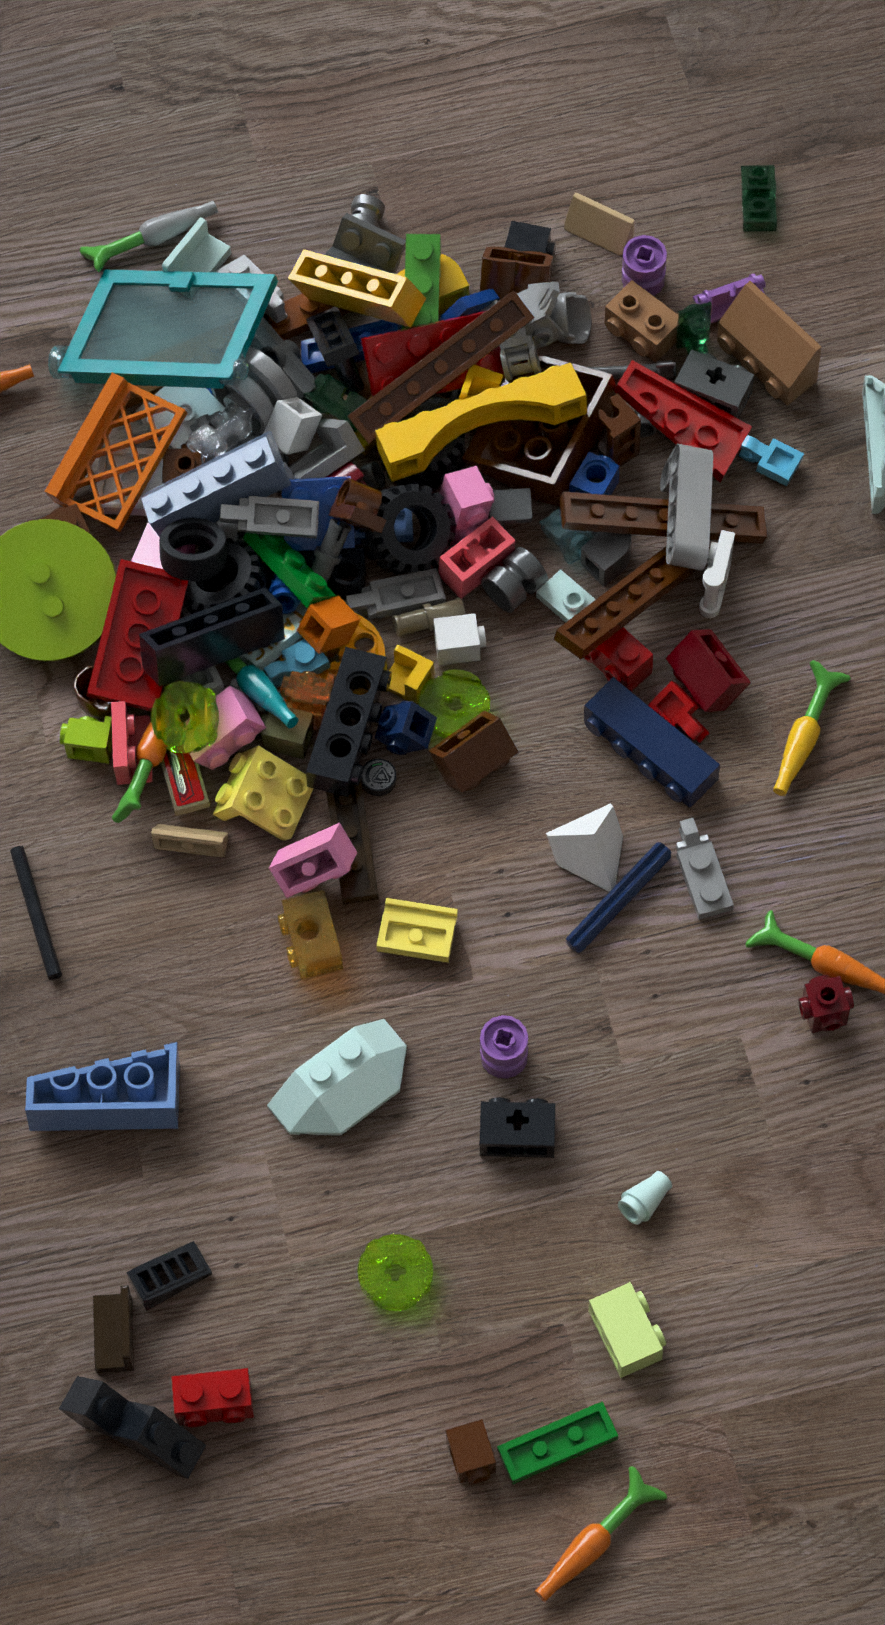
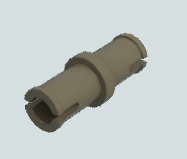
(423, 618)

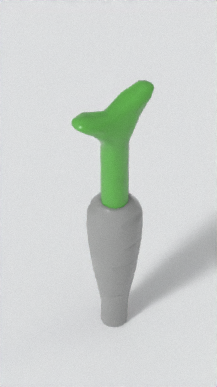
(151, 233)

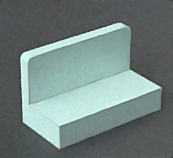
(197, 251)

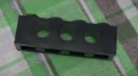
(355, 671)

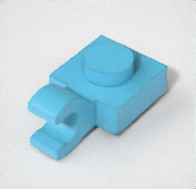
(775, 461)
(297, 658)

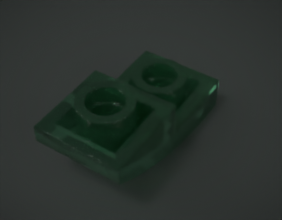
(758, 198)

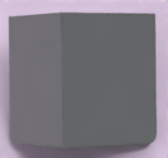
(512, 506)

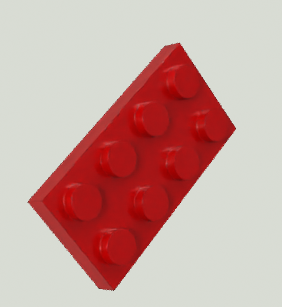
(397, 351)
(139, 602)

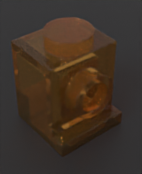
(307, 692)

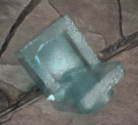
(568, 540)

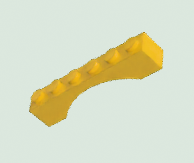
(543, 397)

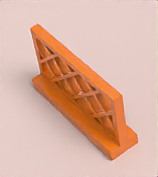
(91, 438)

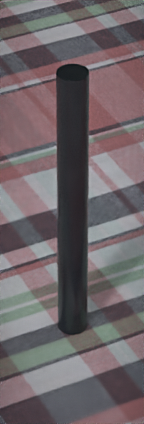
(36, 913)

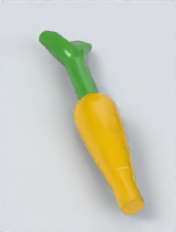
(806, 729)

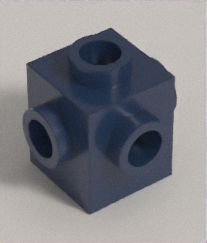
(405, 727)

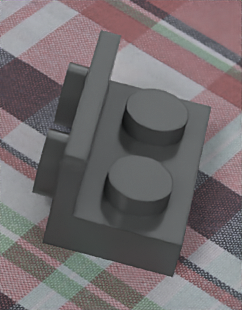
(367, 245)

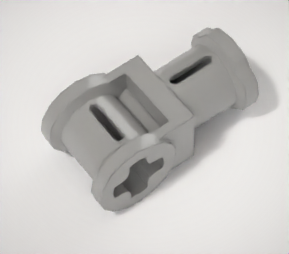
(518, 349)

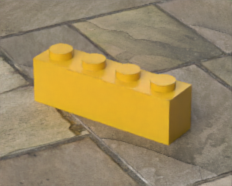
(357, 288)

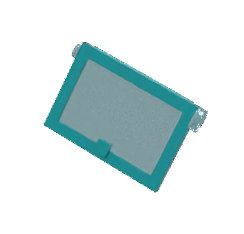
(166, 329)

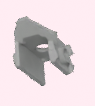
(540, 301)

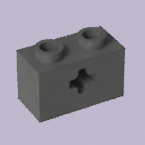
(716, 382)

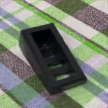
(163, 1292)

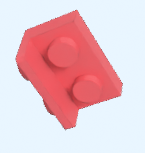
(126, 735)

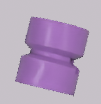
(644, 263)
(505, 1055)

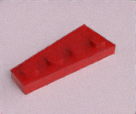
(683, 415)

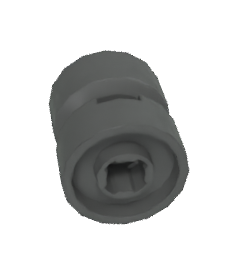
(518, 576)

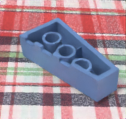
(108, 1095)

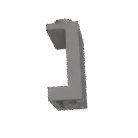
(338, 448)

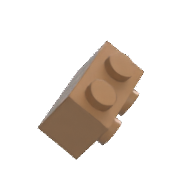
(642, 321)

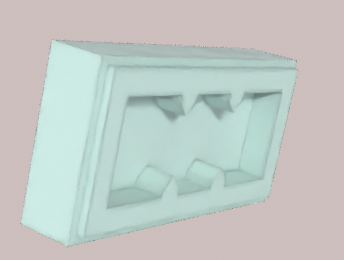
(564, 596)

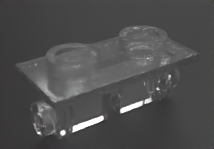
(232, 426)

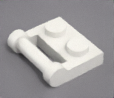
(717, 574)

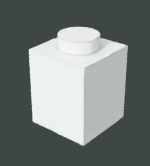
(293, 425)
(458, 639)

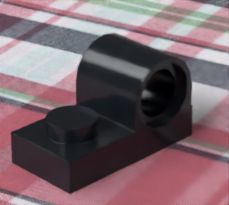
(351, 564)

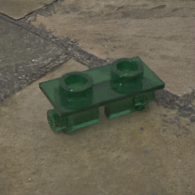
(694, 327)
(329, 398)

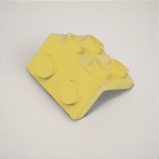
(264, 792)

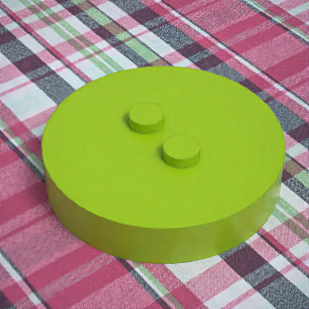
(52, 589)

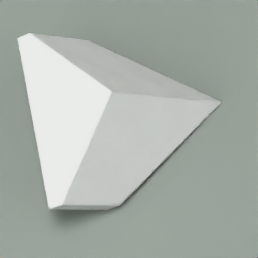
(590, 847)

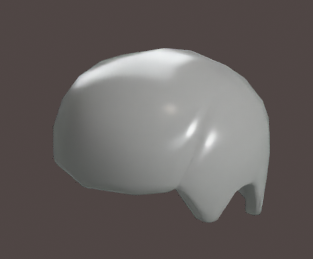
(573, 317)

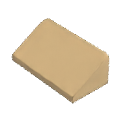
(599, 224)
(189, 840)

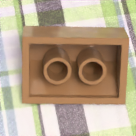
(769, 344)

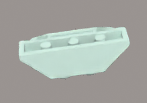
(874, 419)
(342, 1082)

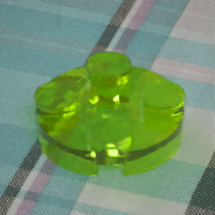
(444, 689)
(203, 717)
(410, 1287)

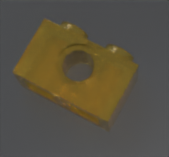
(305, 914)

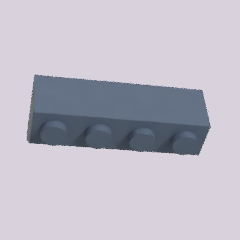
(239, 473)

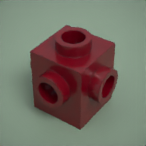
(826, 1003)

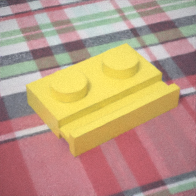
(417, 930)

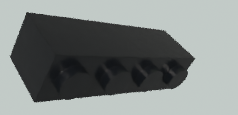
(212, 636)

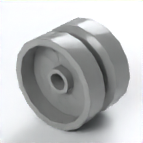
(260, 390)

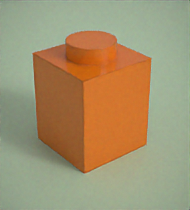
(328, 624)

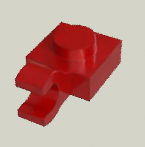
(677, 709)

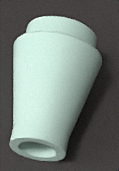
(643, 1199)

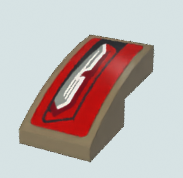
(184, 783)

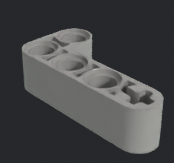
(689, 485)

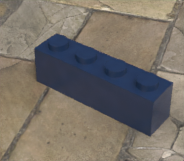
(651, 743)

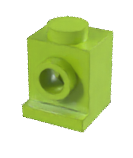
(87, 739)

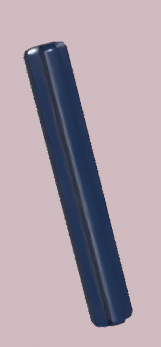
(618, 897)

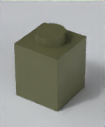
(286, 740)

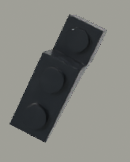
(133, 1424)

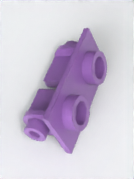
(724, 296)

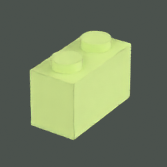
(626, 1329)

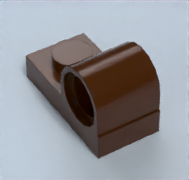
(358, 506)

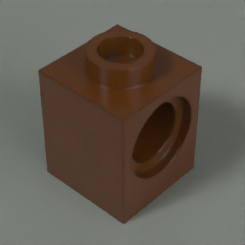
(471, 1452)

